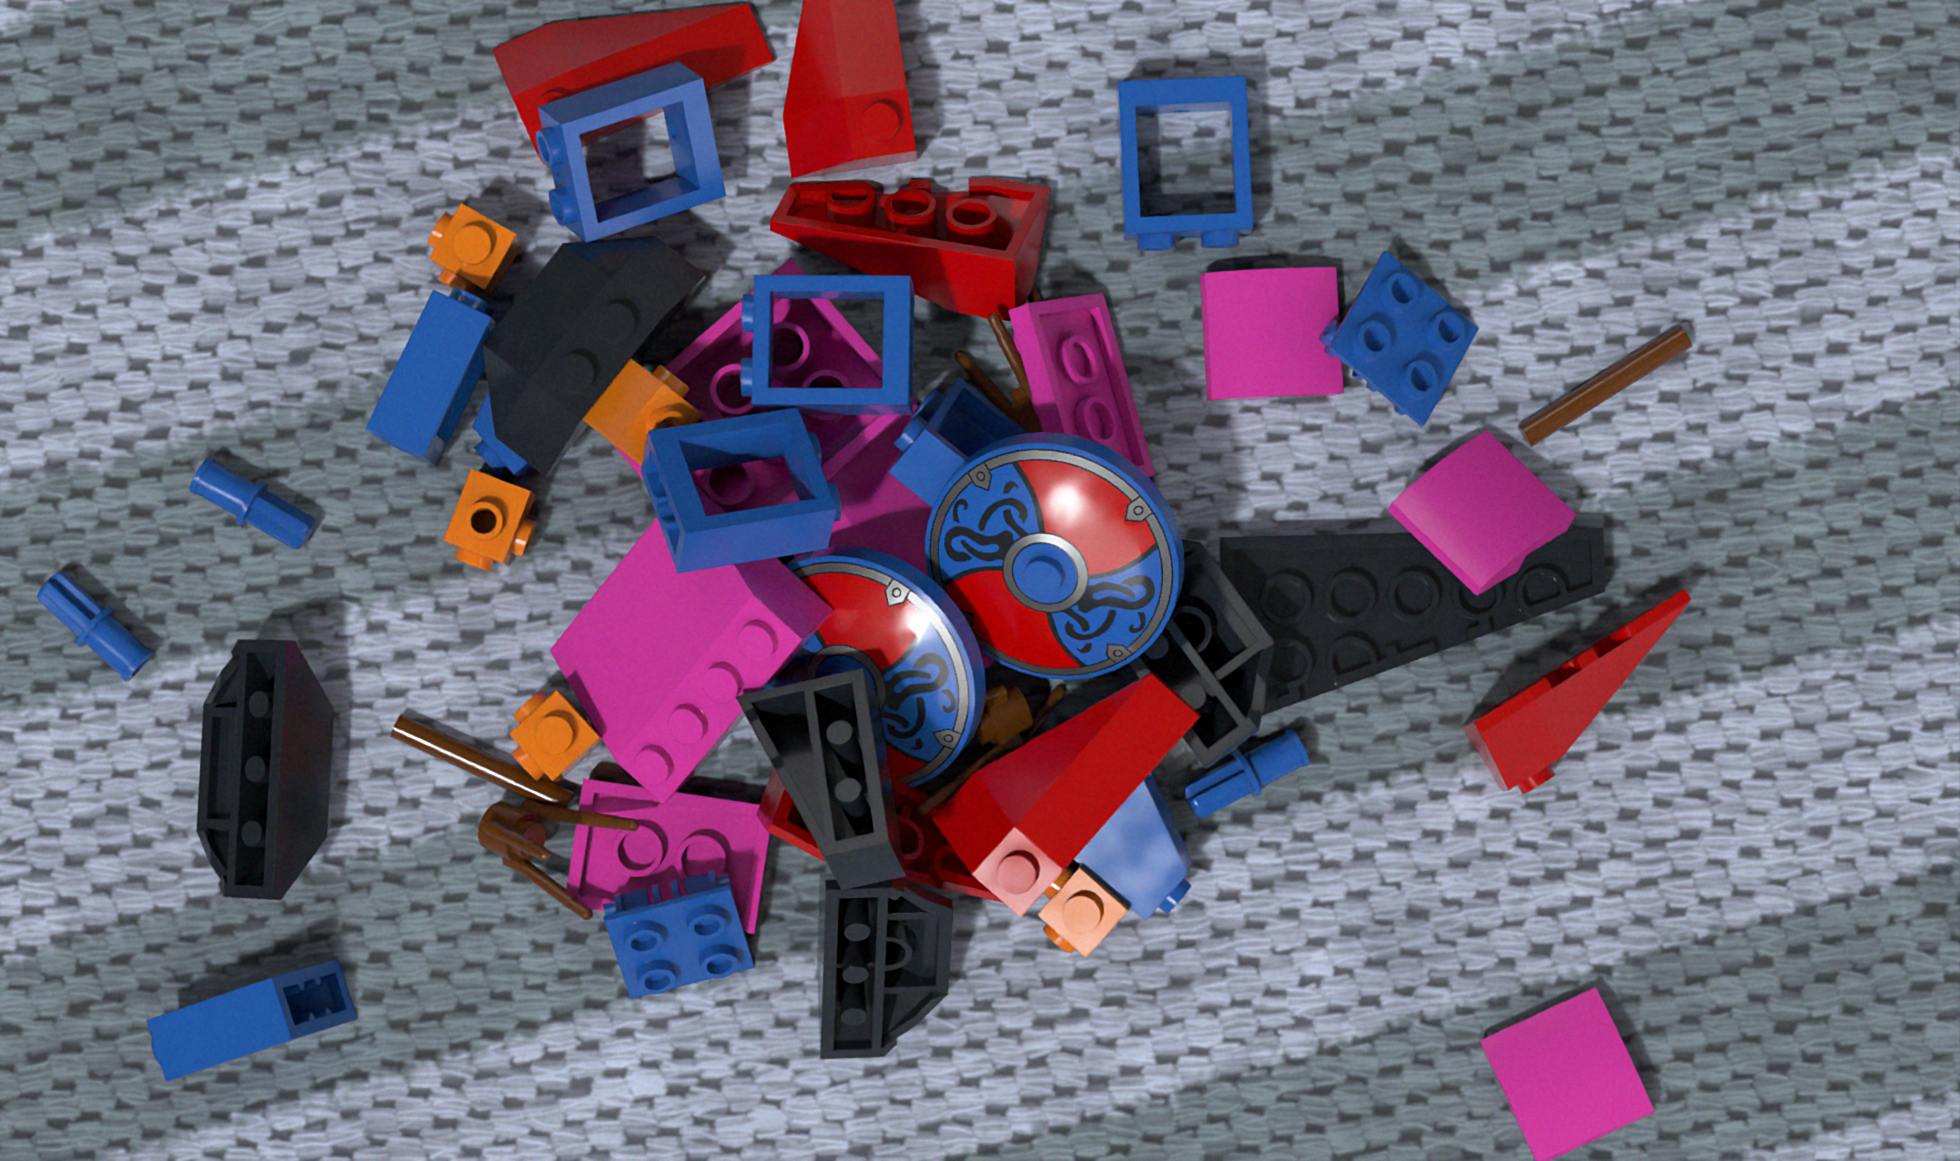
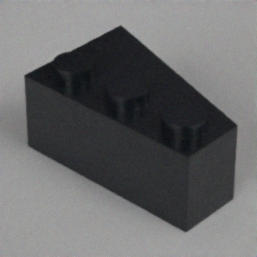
(835, 767)

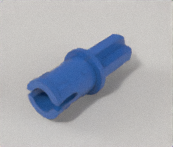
(252, 503)
(94, 625)
(1245, 774)

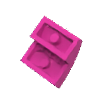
(1266, 333)
(1481, 512)
(1567, 1076)

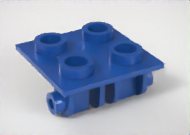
(1401, 339)
(677, 938)

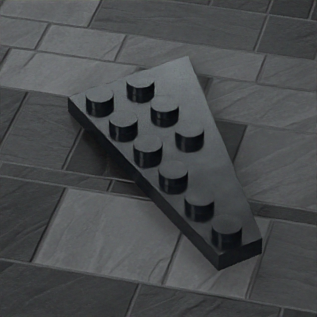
(1383, 600)

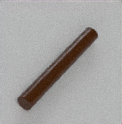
(1605, 386)
(480, 763)

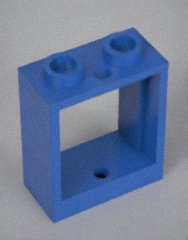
(1184, 96)
(690, 138)
(898, 345)
(434, 376)
(944, 435)
(743, 535)

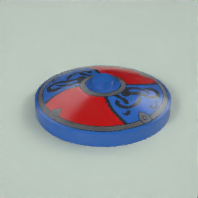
(1056, 554)
(910, 647)

